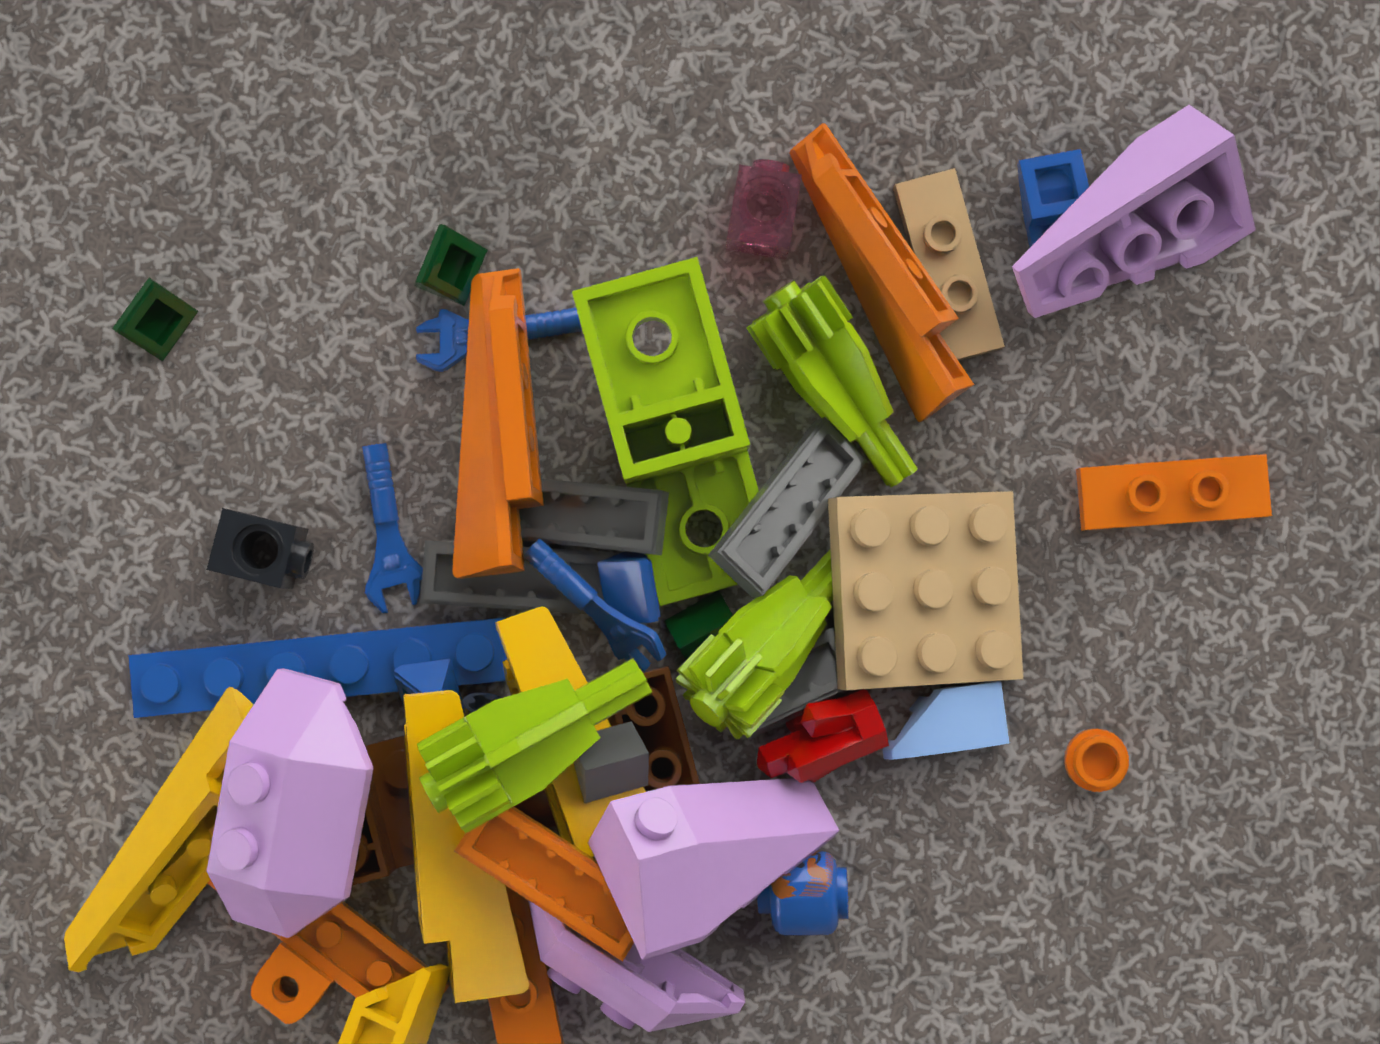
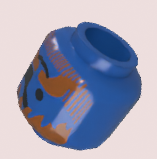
(808, 897)

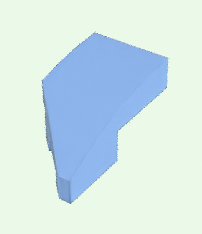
(953, 722)

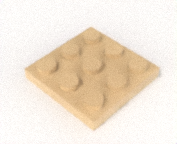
(925, 589)

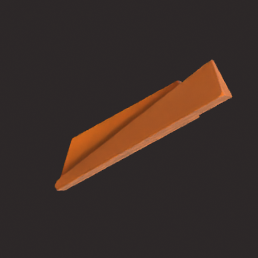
(886, 275)
(498, 432)

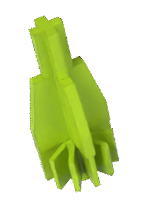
(831, 369)
(758, 652)
(520, 743)

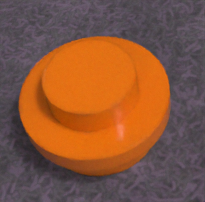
(1096, 760)

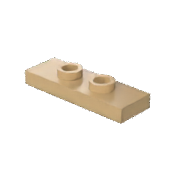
(946, 247)

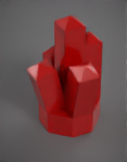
(825, 738)

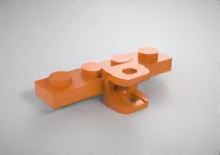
(333, 948)

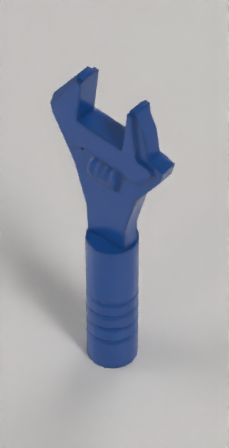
(454, 334)
(392, 559)
(621, 632)

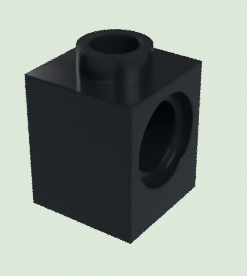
(234, 544)

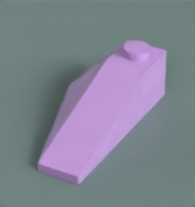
(1158, 204)
(702, 852)

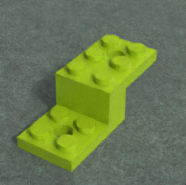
(671, 412)

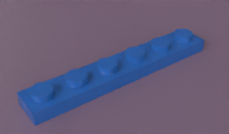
(358, 661)

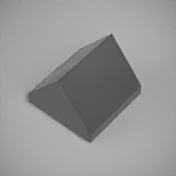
(613, 763)

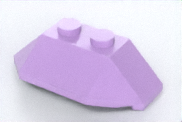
(290, 806)
(648, 992)

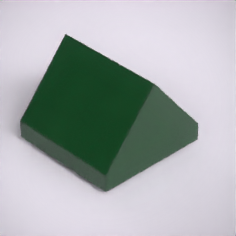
(450, 265)
(155, 319)
(698, 622)

